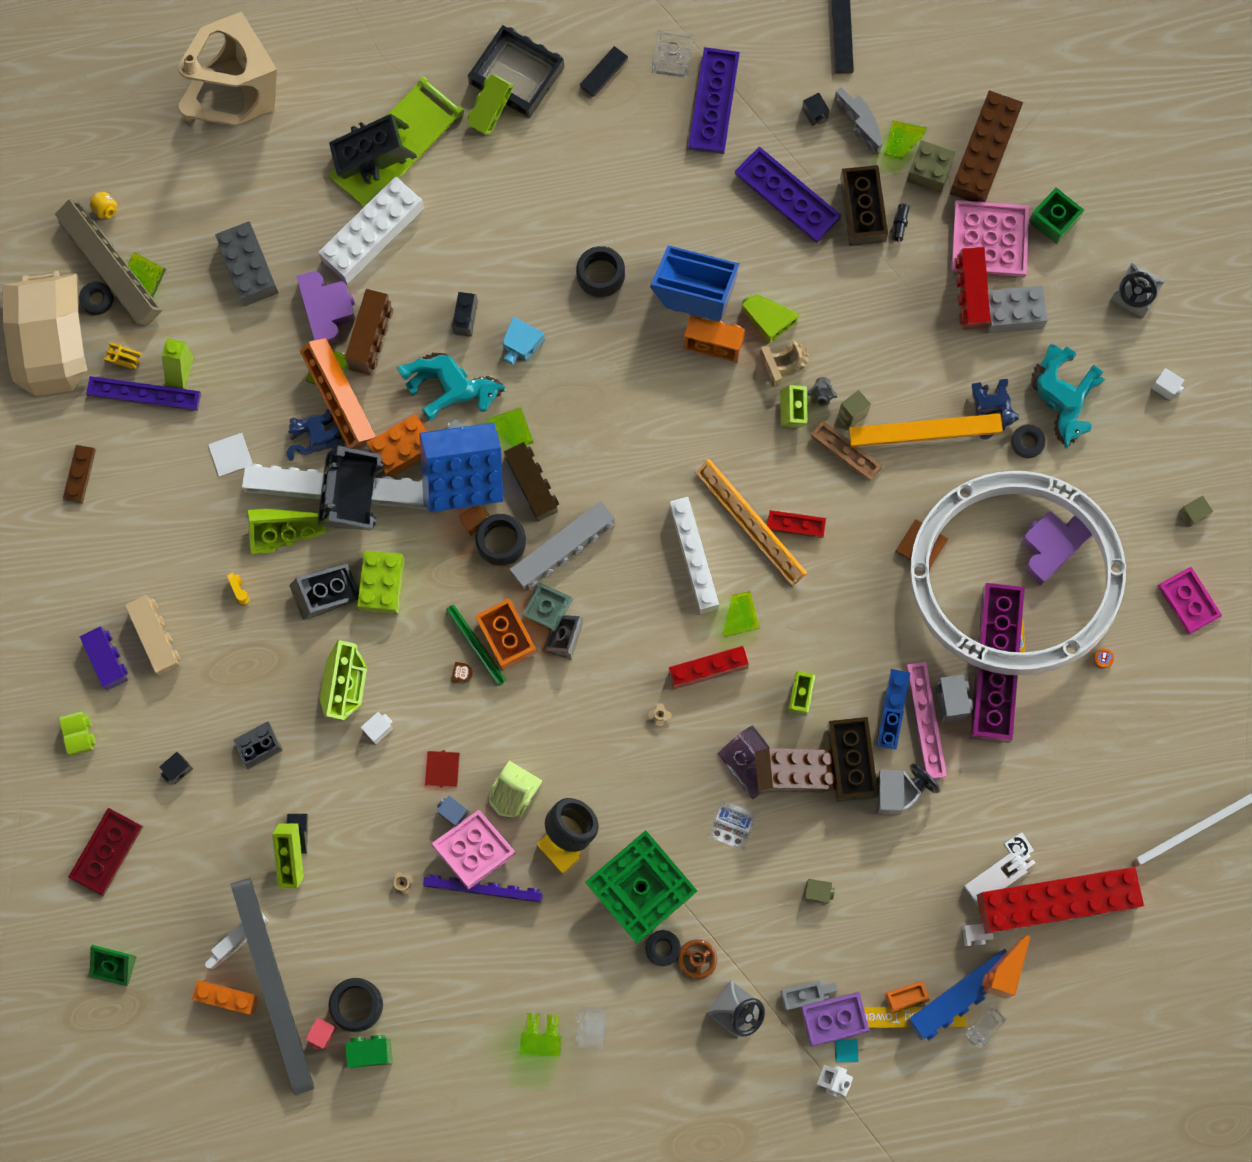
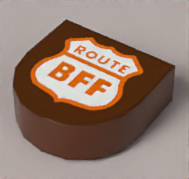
(462, 673)

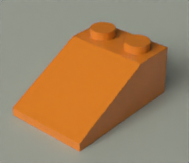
(1005, 974)

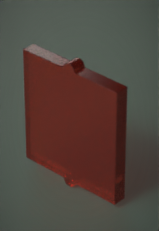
(442, 768)

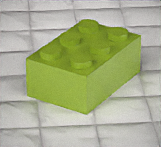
(381, 582)

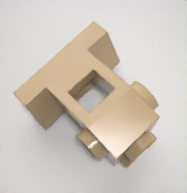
(797, 354)

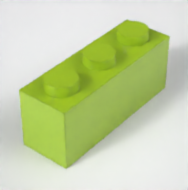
(489, 104)
(288, 855)

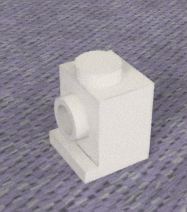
(975, 934)

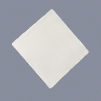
(230, 454)

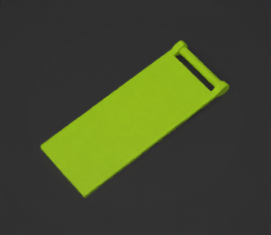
(425, 124)

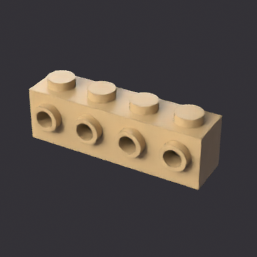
(152, 635)

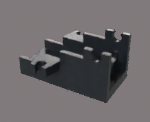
(370, 148)

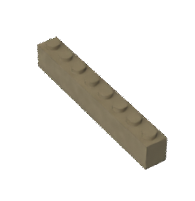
(108, 262)

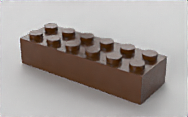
(986, 147)

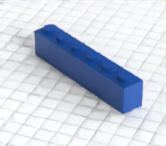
(952, 1002)

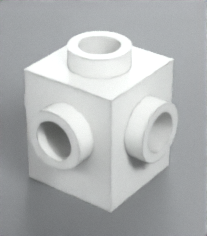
(835, 1080)

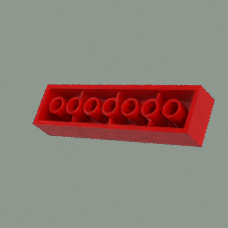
(1060, 900)

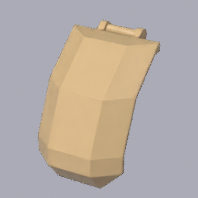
(44, 333)

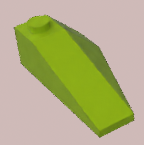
(277, 528)

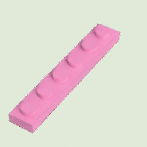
(926, 720)

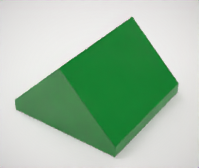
(111, 965)

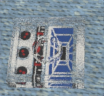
(732, 824)

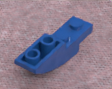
(893, 709)

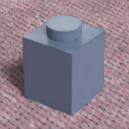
(452, 810)

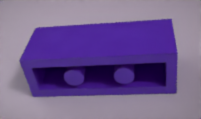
(104, 658)

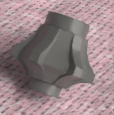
(822, 392)

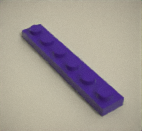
(143, 393)
(492, 889)

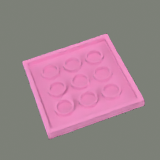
(998, 229)

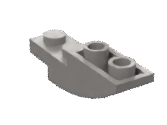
(865, 122)

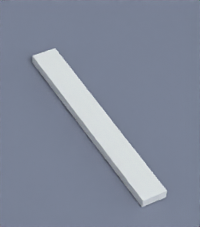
(1193, 830)

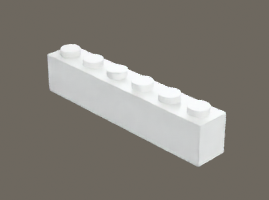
(694, 555)

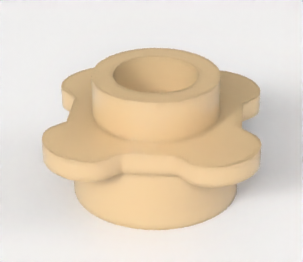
(659, 720)
(398, 879)

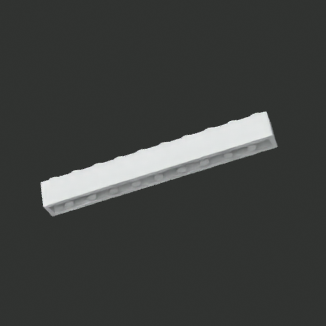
(308, 484)

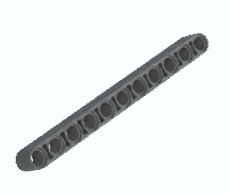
(272, 986)

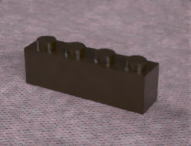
(531, 482)

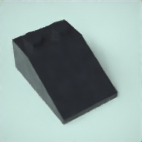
(324, 591)

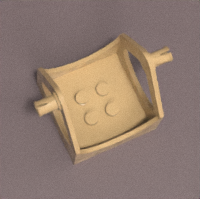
(238, 63)

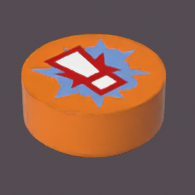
(1103, 658)

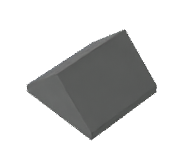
(565, 637)

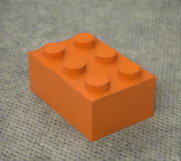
(714, 338)
(399, 445)
(506, 634)

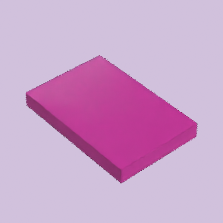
(1189, 600)

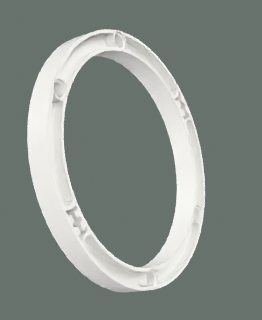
(1034, 485)

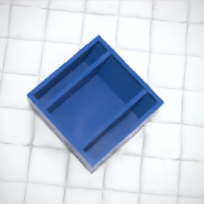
(694, 283)
(461, 467)

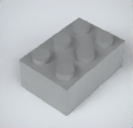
(1017, 309)

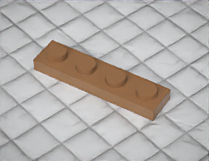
(841, 447)

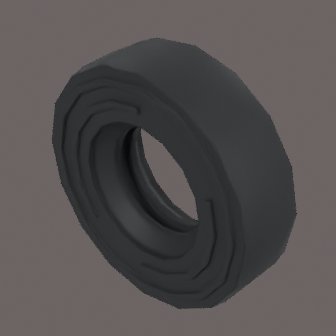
(99, 308)
(1031, 430)
(671, 939)

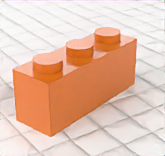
(225, 997)

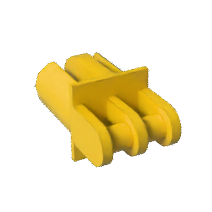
(123, 356)

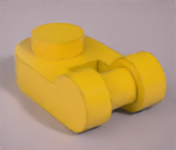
(240, 594)

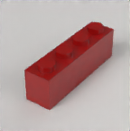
(708, 667)

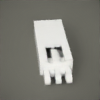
(995, 878)
(228, 946)

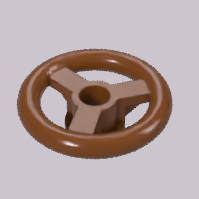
(684, 952)

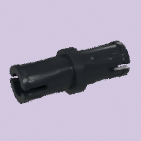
(900, 222)

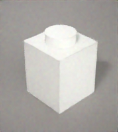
(1168, 384)
(377, 727)

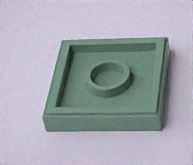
(547, 607)

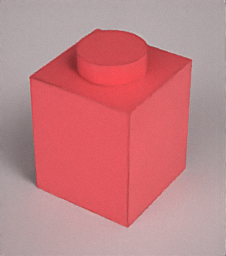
(321, 1034)

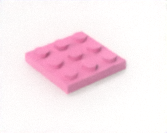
(473, 849)

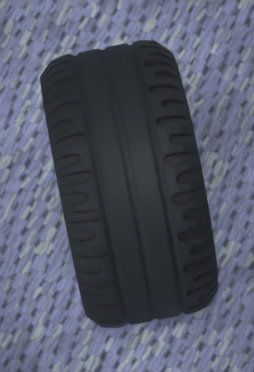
(595, 254)
(495, 521)
(581, 814)
(335, 998)

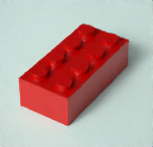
(973, 288)

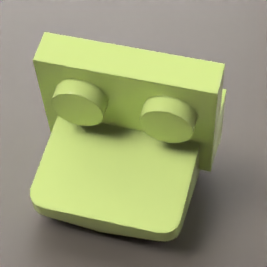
(513, 791)

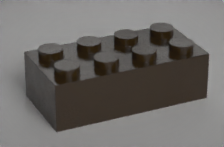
(864, 205)
(852, 759)

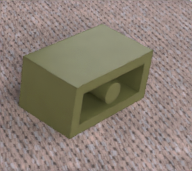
(853, 409)

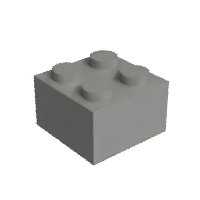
(953, 698)

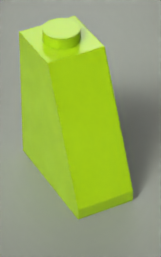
(768, 316)
(176, 363)

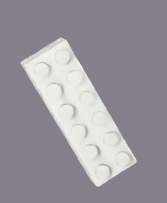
(371, 230)

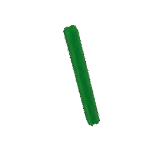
(476, 645)

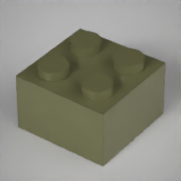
(930, 166)

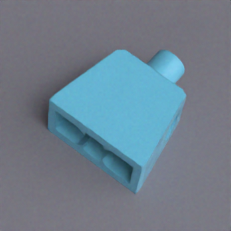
(521, 341)

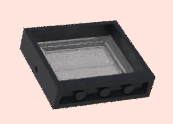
(521, 63)

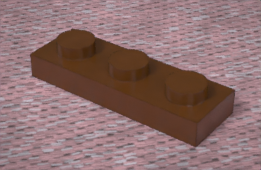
(79, 474)

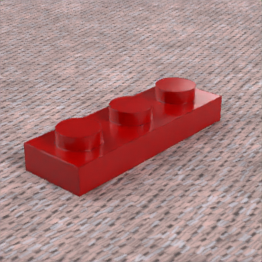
(796, 524)

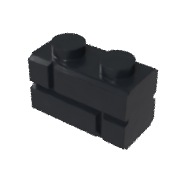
(465, 314)

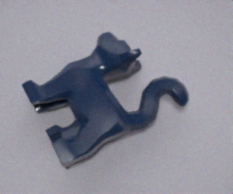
(994, 403)
(318, 437)

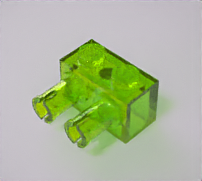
(541, 1045)

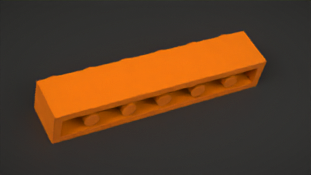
(337, 393)

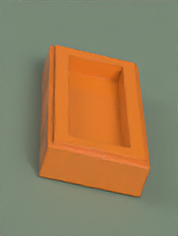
(907, 997)

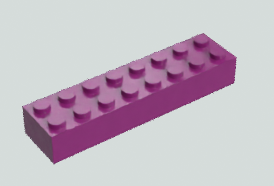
(995, 692)

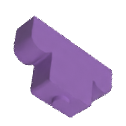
(326, 305)
(1052, 544)

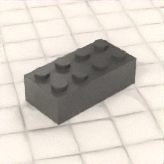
(246, 263)

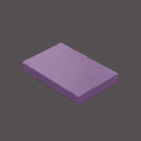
(835, 1019)

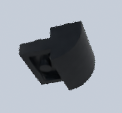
(258, 745)

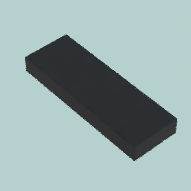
(603, 71)

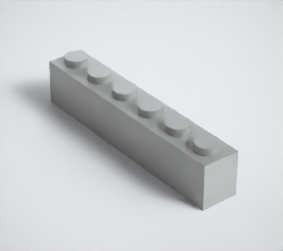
(562, 546)

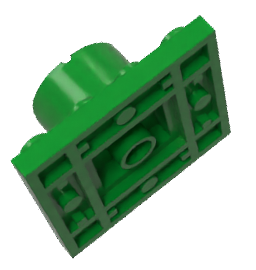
(647, 865)

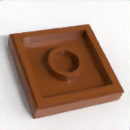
(906, 546)

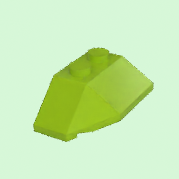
(343, 681)

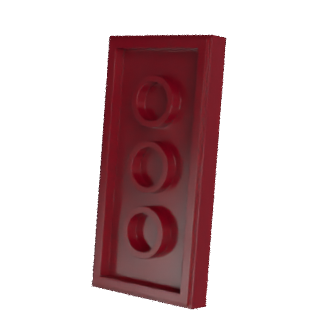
(105, 851)

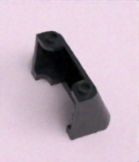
(348, 489)

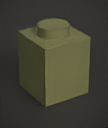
(1195, 511)
(819, 891)

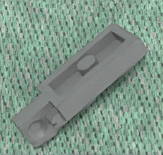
(806, 994)

